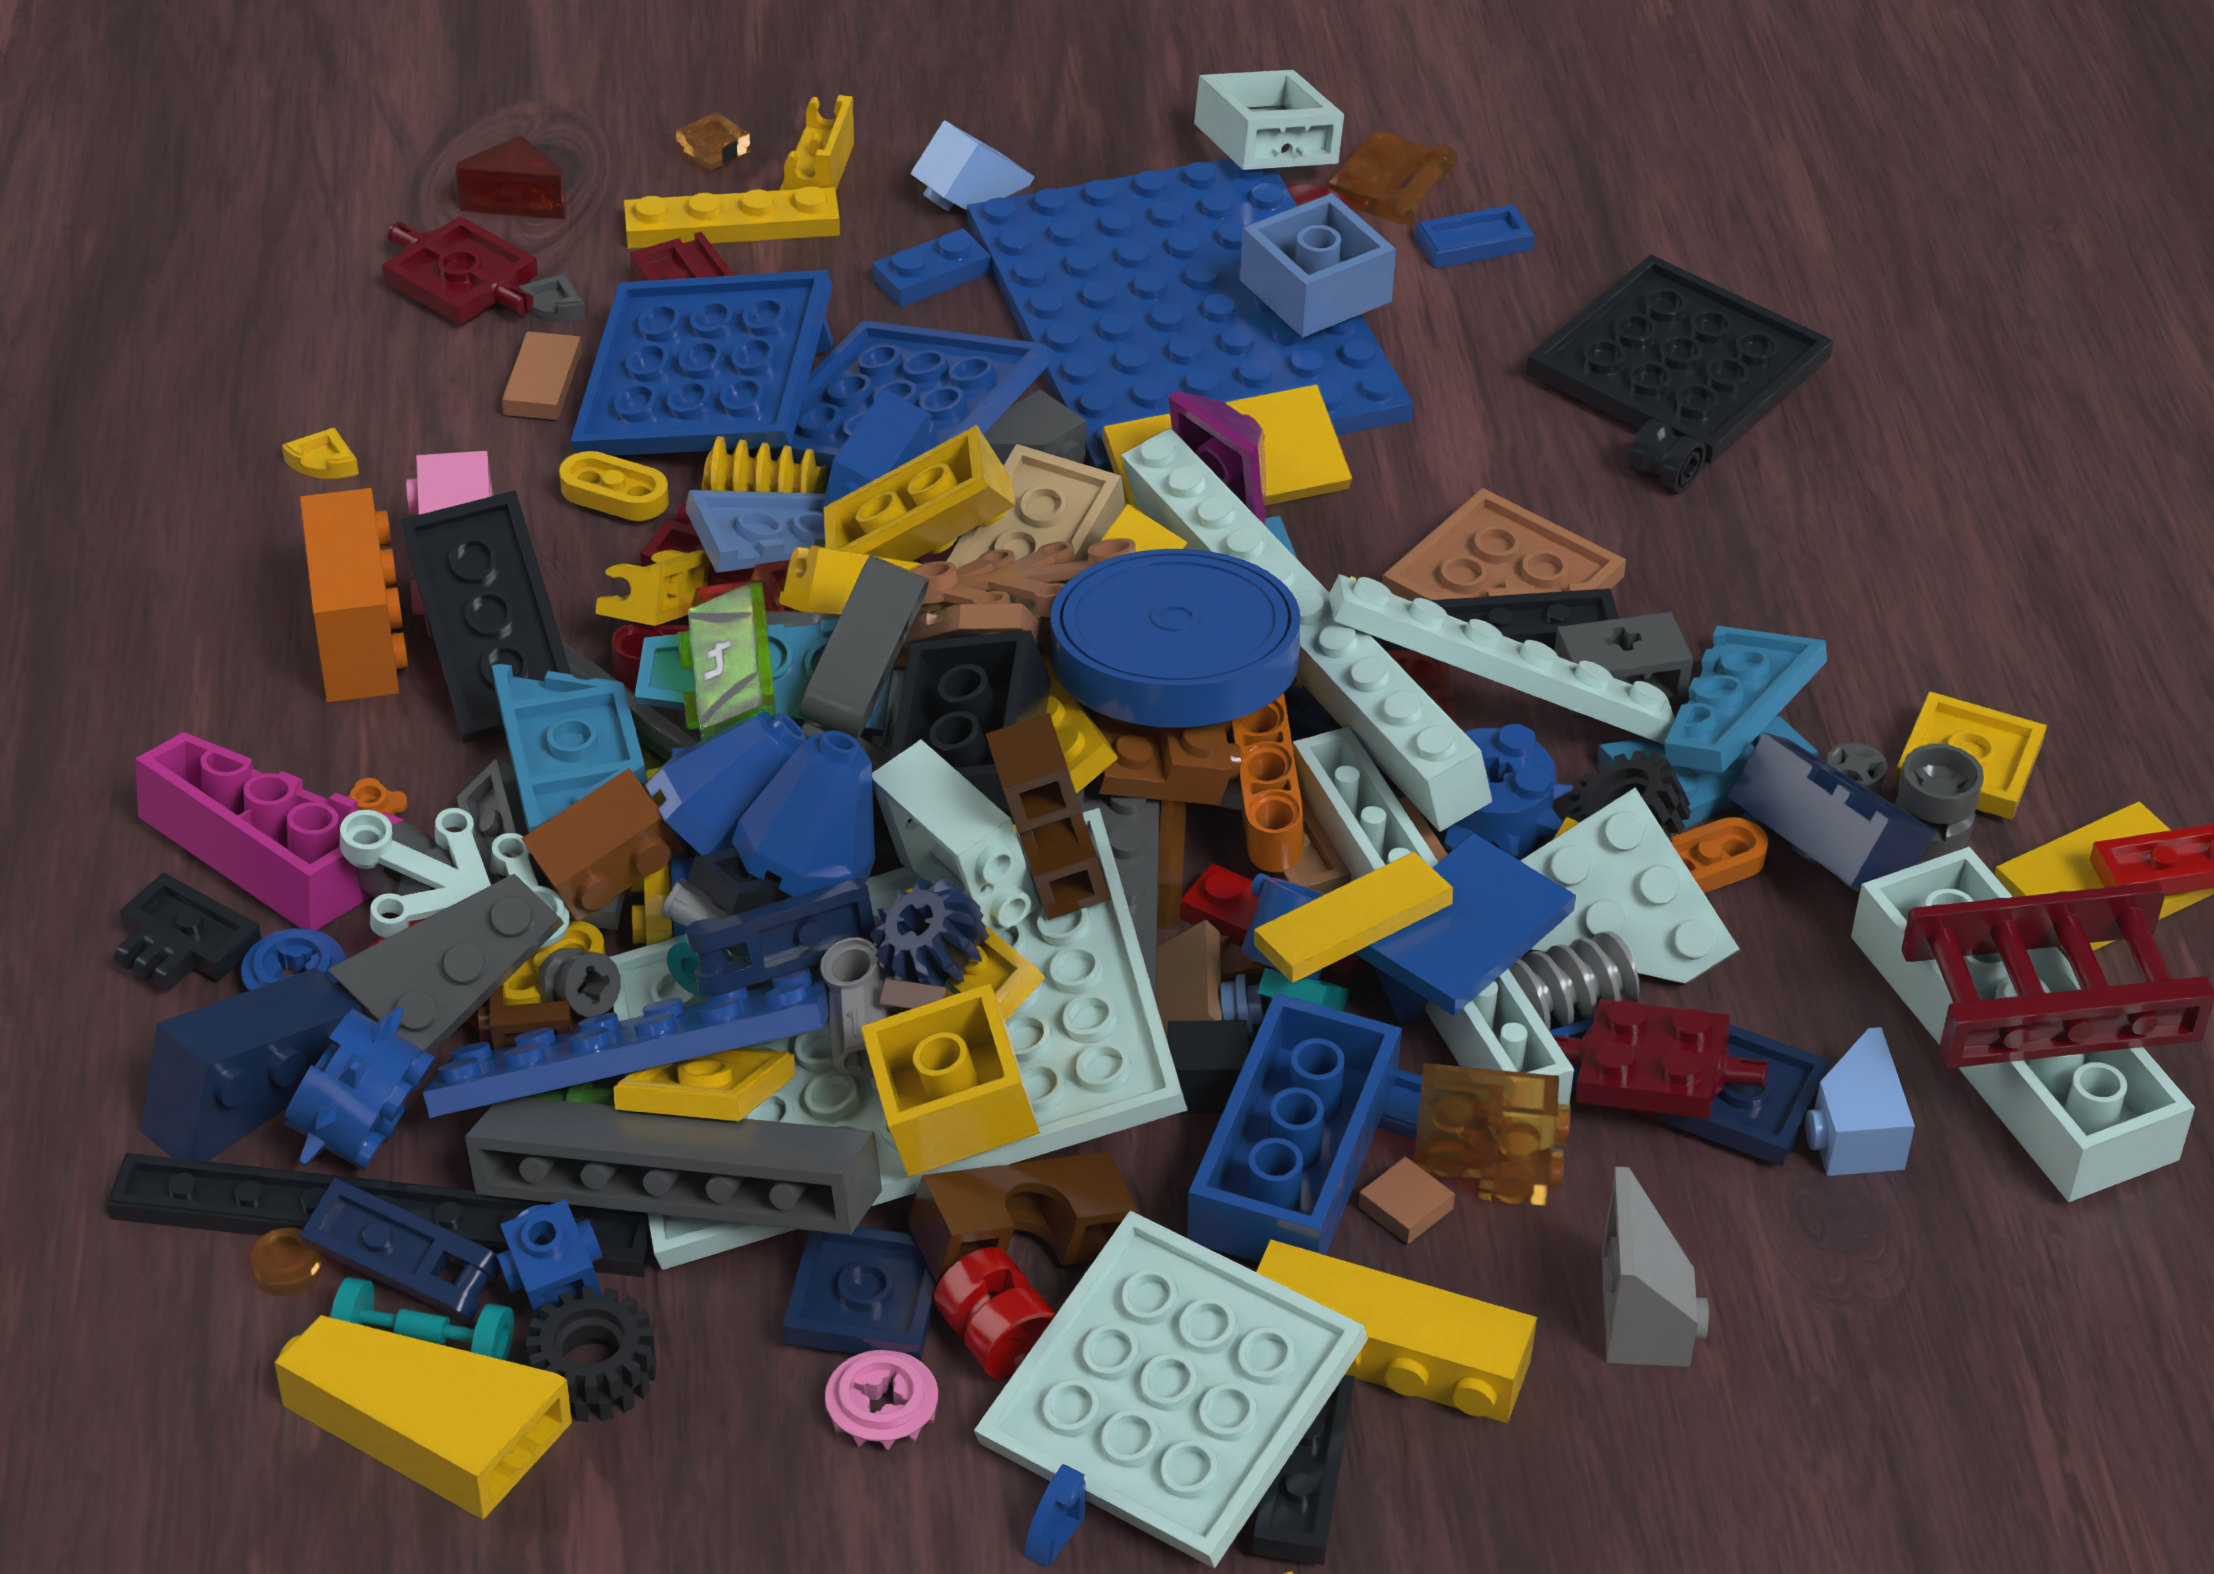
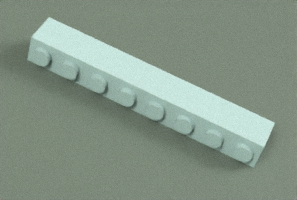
(1373, 830)

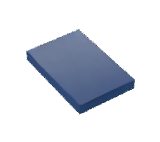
(1494, 920)

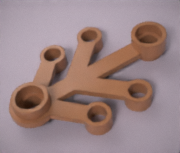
(1006, 577)

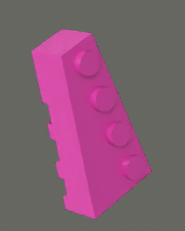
(252, 827)

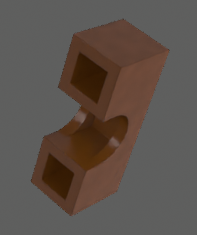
(1048, 816)
(1064, 1200)

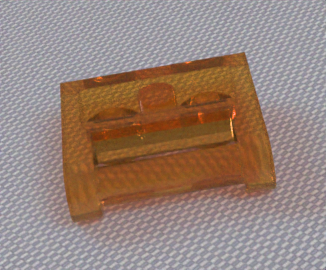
(1380, 168)

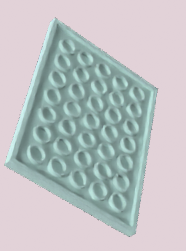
(1081, 1039)

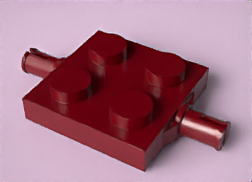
(459, 269)
(1657, 1059)

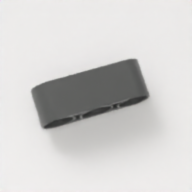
(864, 647)

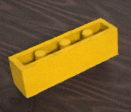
(1417, 1334)

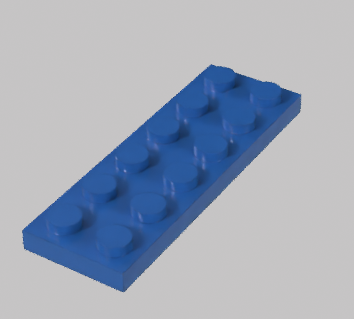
(615, 1047)

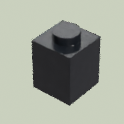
(1207, 1061)

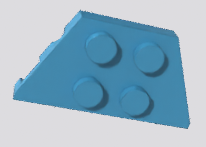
(565, 738)

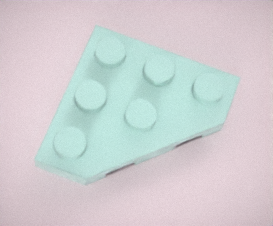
(1636, 887)

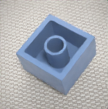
(1317, 264)

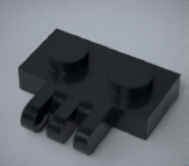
(181, 931)

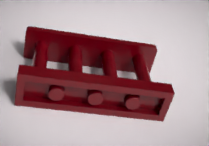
(2065, 1021)

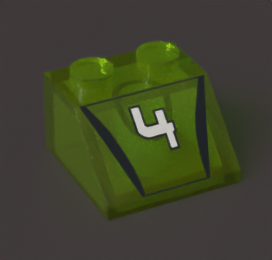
(729, 660)

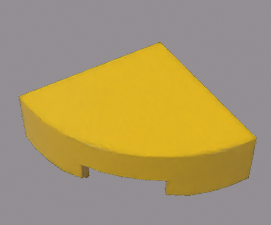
(321, 456)

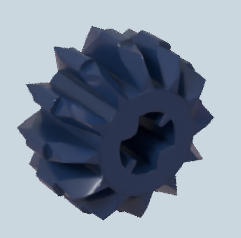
(929, 933)

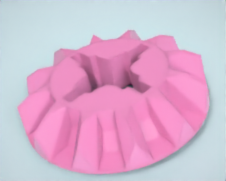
(866, 1379)

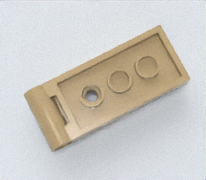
(1053, 504)

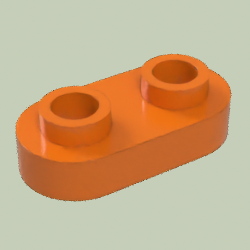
(1722, 851)

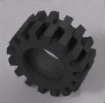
(1652, 779)
(595, 1322)

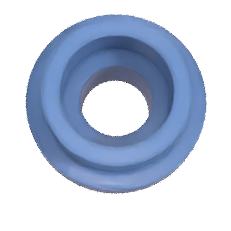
(1242, 1002)

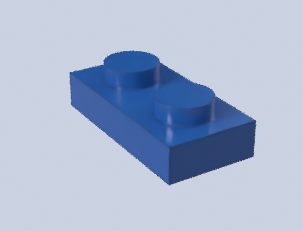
(931, 267)

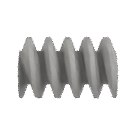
(1577, 977)

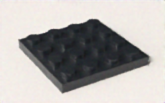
(1680, 355)

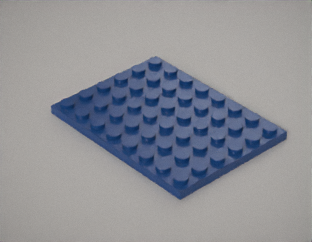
(1147, 300)

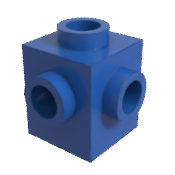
(549, 1255)

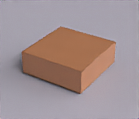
(1406, 1200)

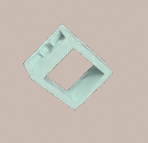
(1279, 112)
(954, 834)

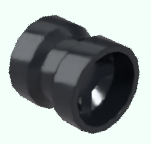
(1666, 456)

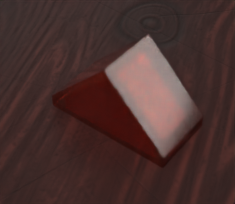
(511, 181)

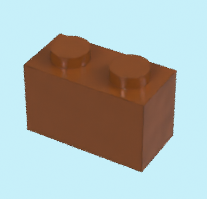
(603, 844)

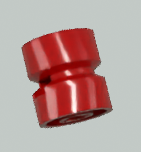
(993, 1310)

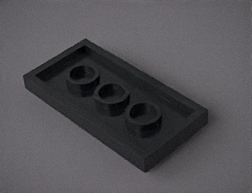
(482, 603)

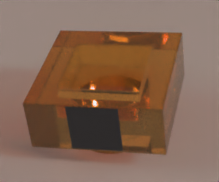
(713, 141)

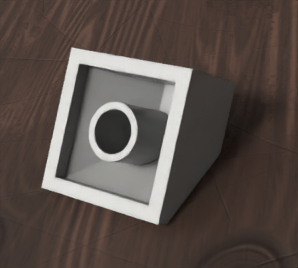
(1647, 1284)

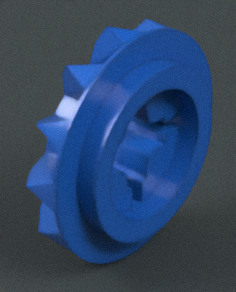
(292, 950)

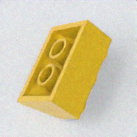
(923, 502)

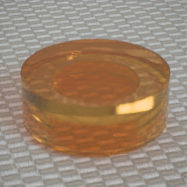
(284, 1264)

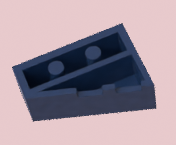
(1827, 814)
(237, 1062)

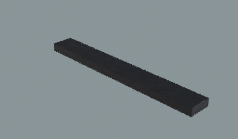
(270, 1199)

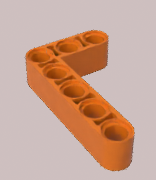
(1269, 788)

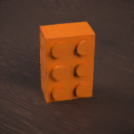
(353, 594)

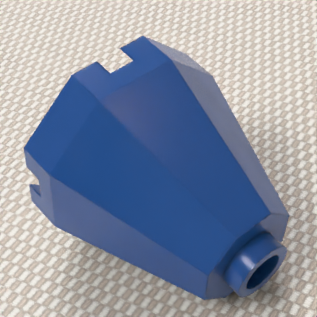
(722, 777)
(813, 818)

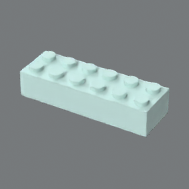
(2077, 1115)

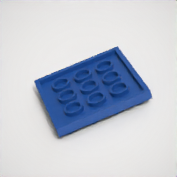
(703, 363)
(945, 373)

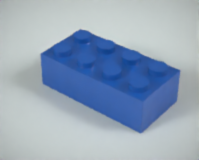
(1294, 1131)

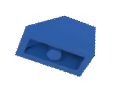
(882, 441)

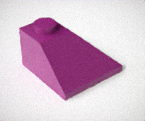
(1226, 443)

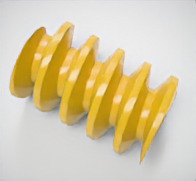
(761, 473)

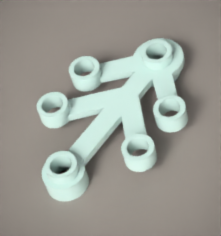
(368, 843)

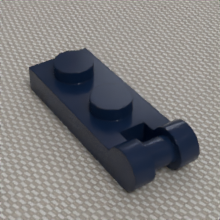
(779, 936)
(400, 1249)

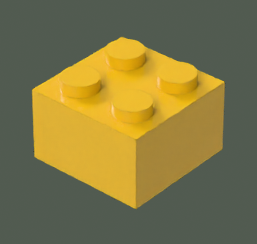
(949, 1080)

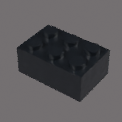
(966, 689)

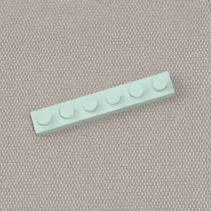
(1488, 653)

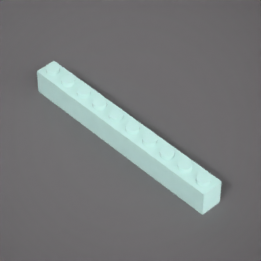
(1337, 663)

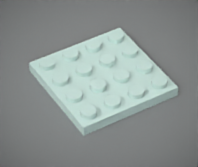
(1173, 1386)

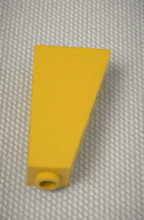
(425, 1408)

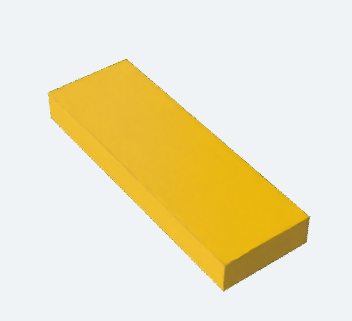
(1353, 917)

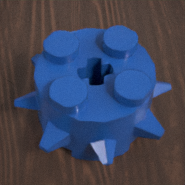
(1521, 791)
(357, 1089)

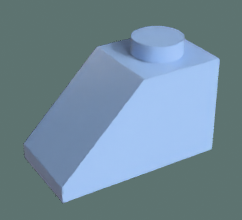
(966, 170)
(1861, 1112)

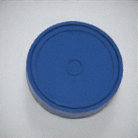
(1175, 637)

